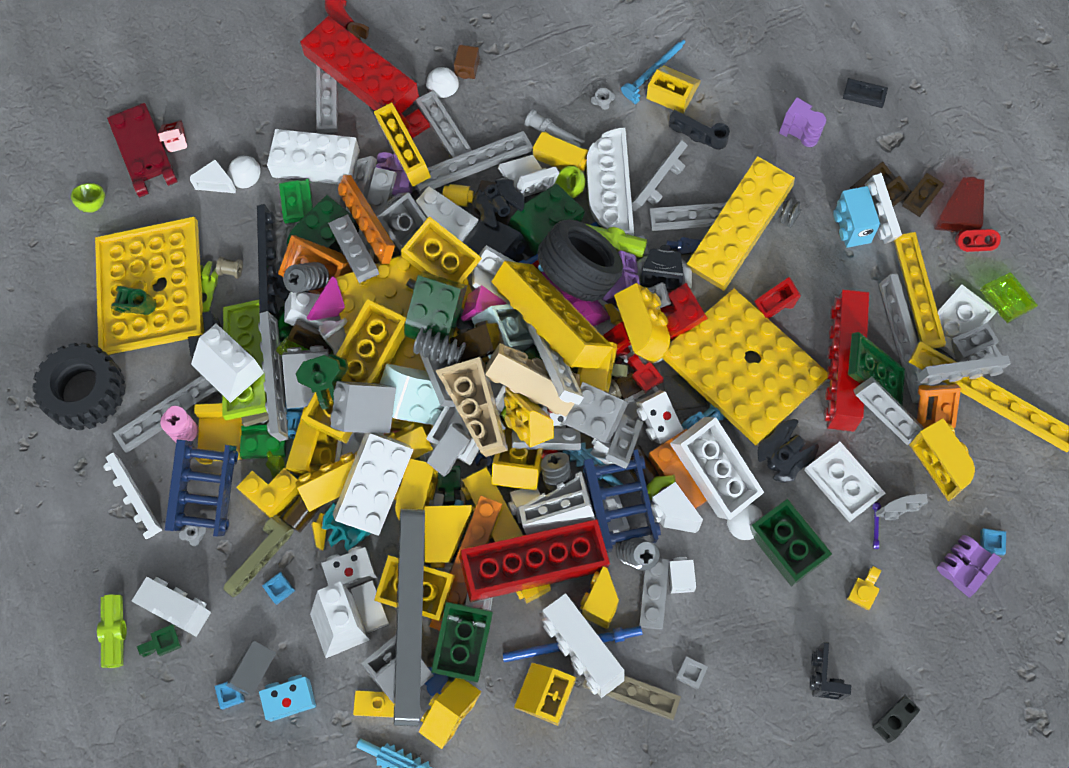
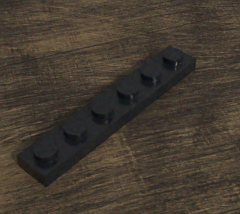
(266, 257)

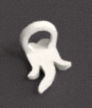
(333, 334)

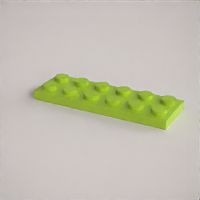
(241, 325)

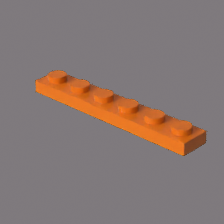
(366, 219)
(477, 534)

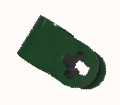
(133, 301)

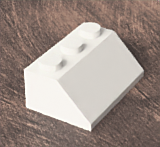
(225, 363)

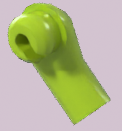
(658, 483)

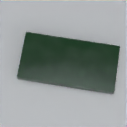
(870, 361)

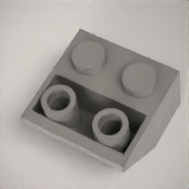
(382, 668)

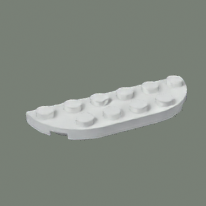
(610, 182)

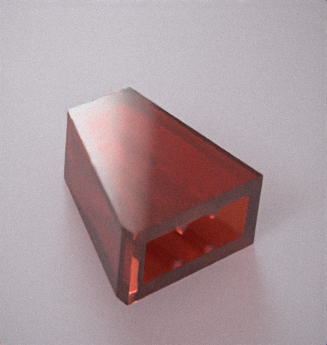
(964, 208)

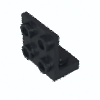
(821, 688)

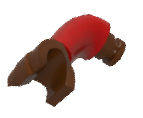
(337, 12)

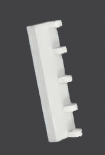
(134, 495)

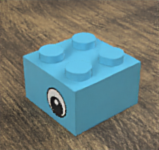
(856, 217)

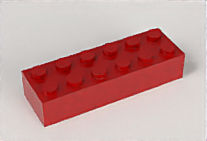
(358, 67)
(848, 317)
(533, 560)

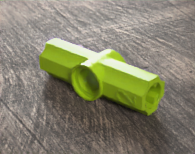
(623, 241)
(111, 631)

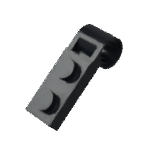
(699, 132)

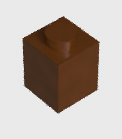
(466, 62)

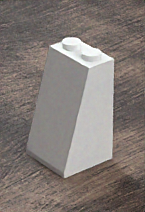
(337, 620)

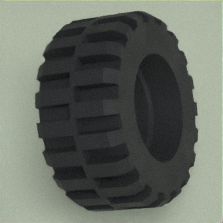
(63, 366)

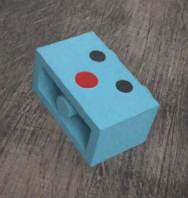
(287, 698)

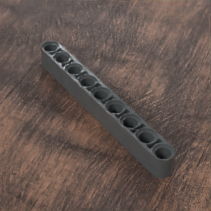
(409, 618)

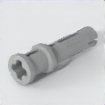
(546, 124)

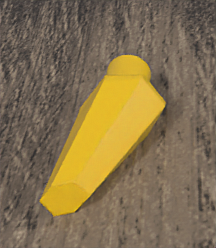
(614, 314)
(318, 532)

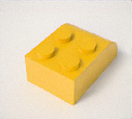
(440, 253)
(644, 322)
(944, 458)
(516, 466)
(417, 486)
(435, 588)

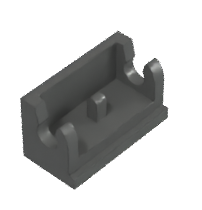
(251, 668)

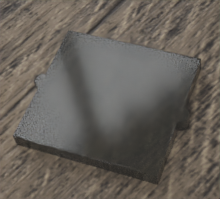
(682, 394)

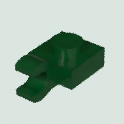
(449, 484)
(162, 642)

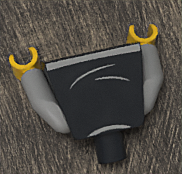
(664, 267)

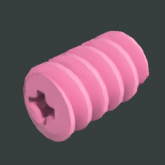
(179, 424)

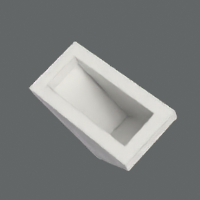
(212, 178)

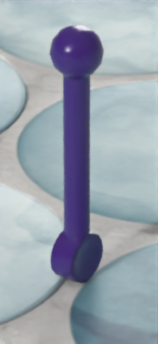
(876, 506)

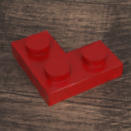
(688, 312)

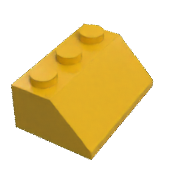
(310, 450)

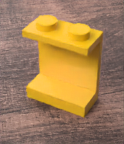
(216, 431)

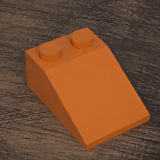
(304, 251)
(668, 463)

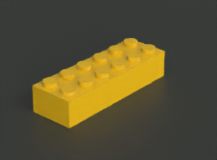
(741, 223)
(551, 315)
(367, 349)

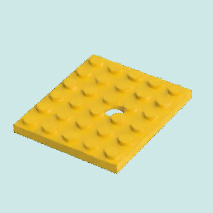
(137, 261)
(747, 394)

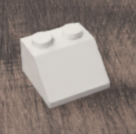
(675, 510)

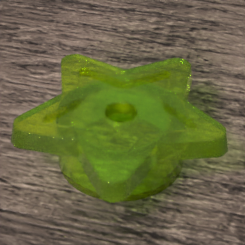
(274, 464)

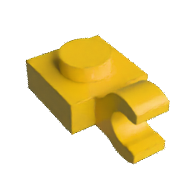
(864, 591)

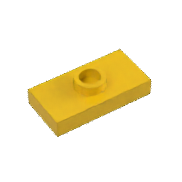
(373, 704)

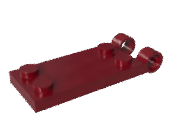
(141, 147)

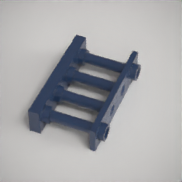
(183, 474)
(604, 516)

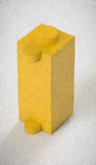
(558, 152)

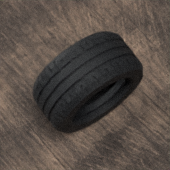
(580, 260)

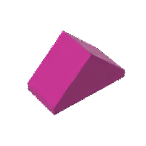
(478, 301)
(329, 302)

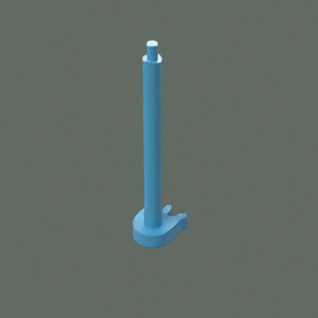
(631, 91)

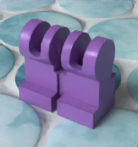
(803, 123)
(390, 162)
(626, 280)
(979, 566)

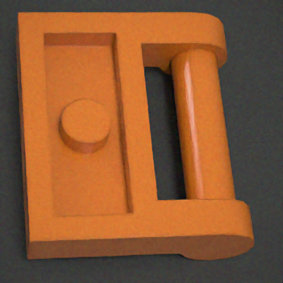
(944, 404)

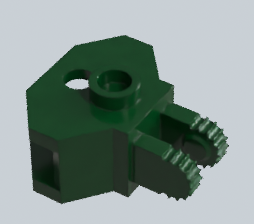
(322, 374)

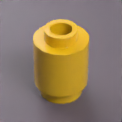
(458, 194)

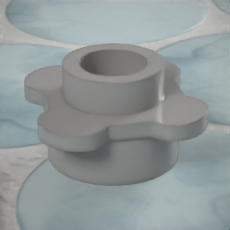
(603, 93)
(196, 537)

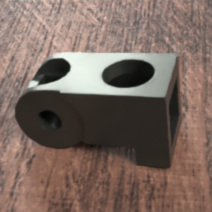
(896, 719)

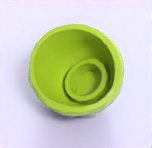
(571, 180)
(88, 197)

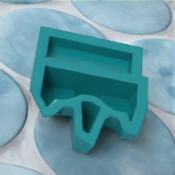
(342, 531)

